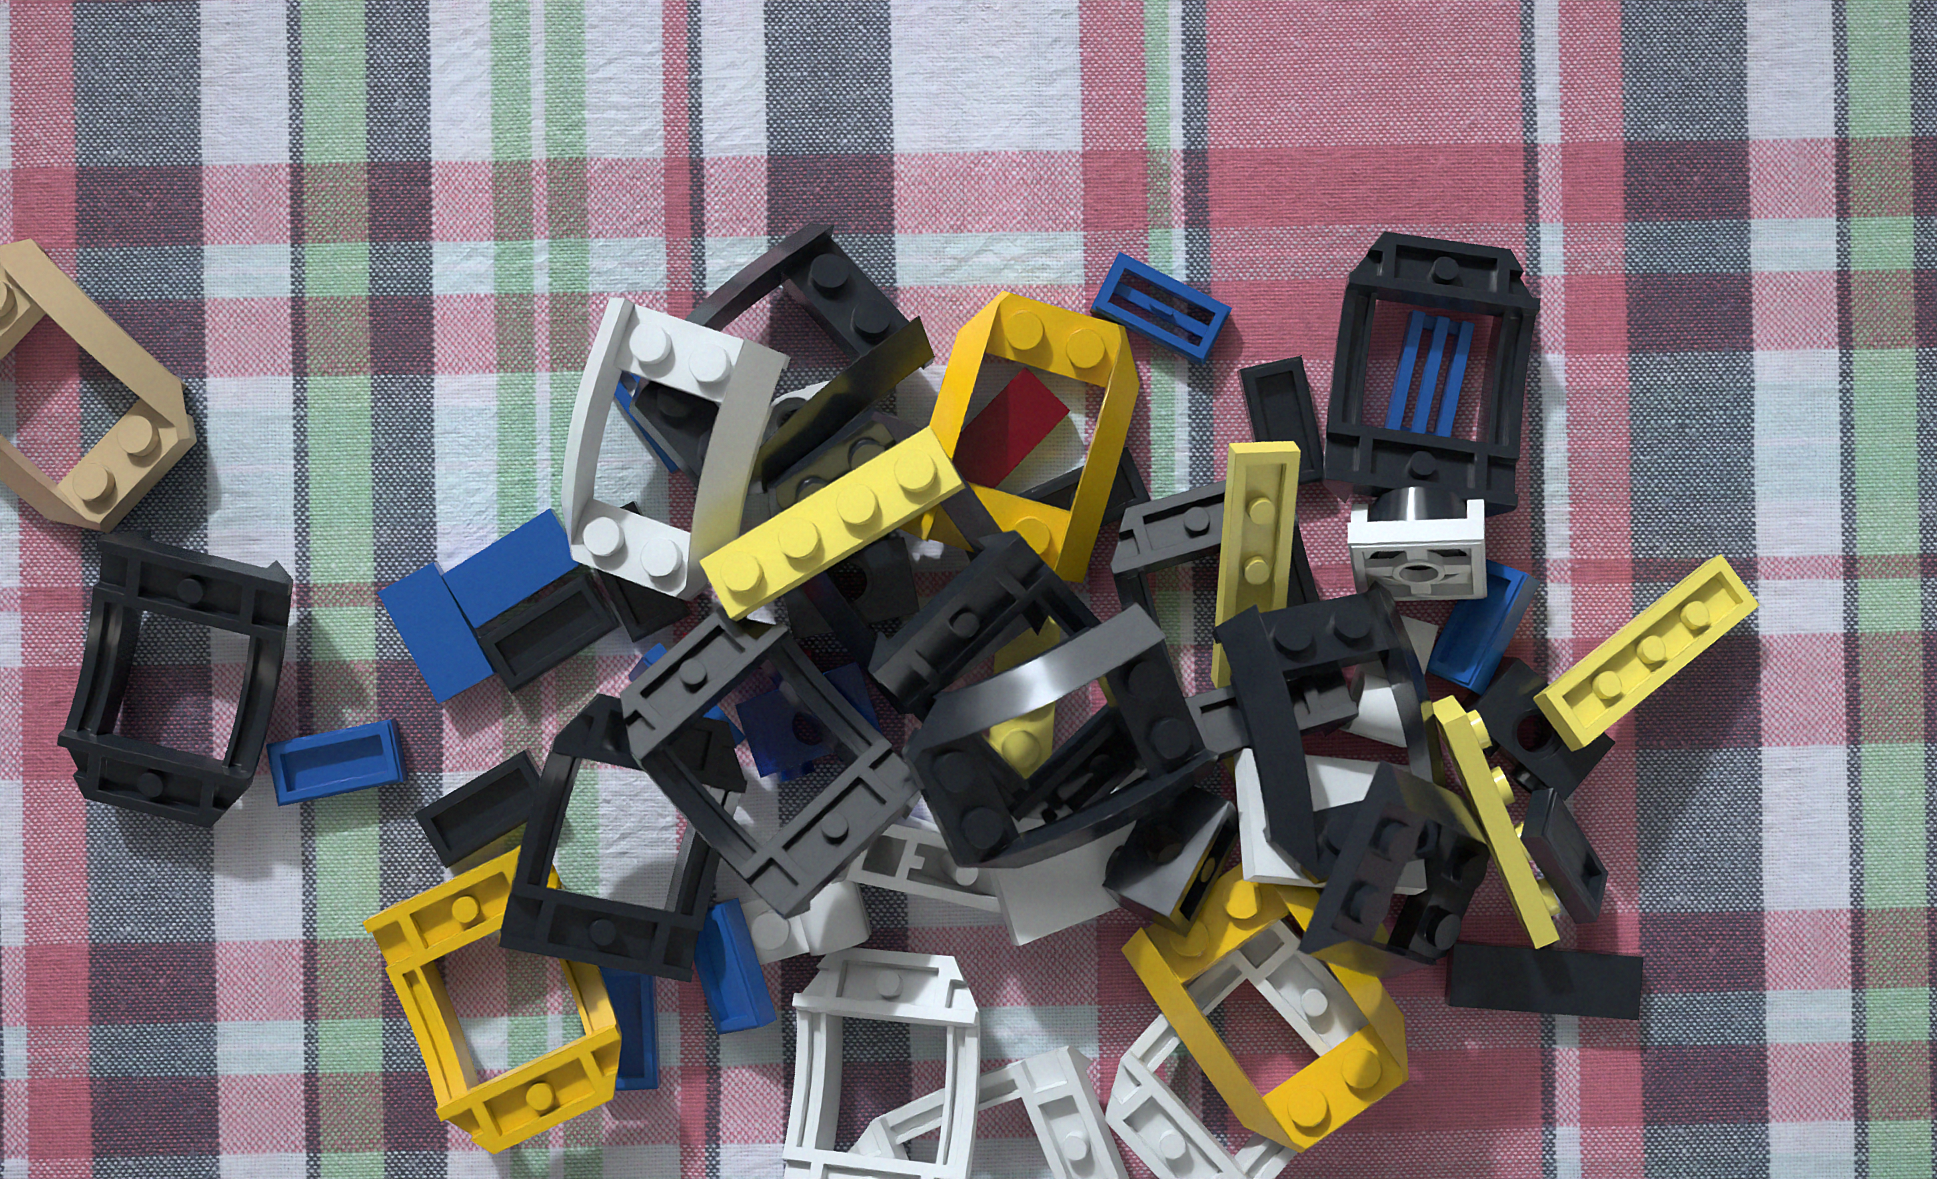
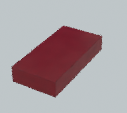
(1007, 430)

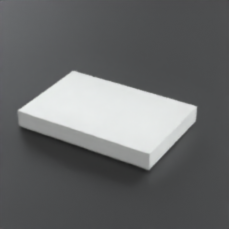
(1331, 784)
(1061, 888)

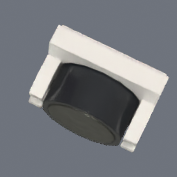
(1420, 545)

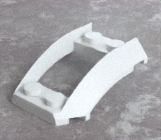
(695, 361)
(885, 988)
(1057, 1102)
(1161, 1125)

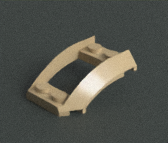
(138, 446)

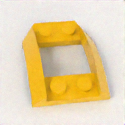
(1060, 344)
(1325, 1091)
(532, 1094)

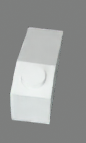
(917, 862)

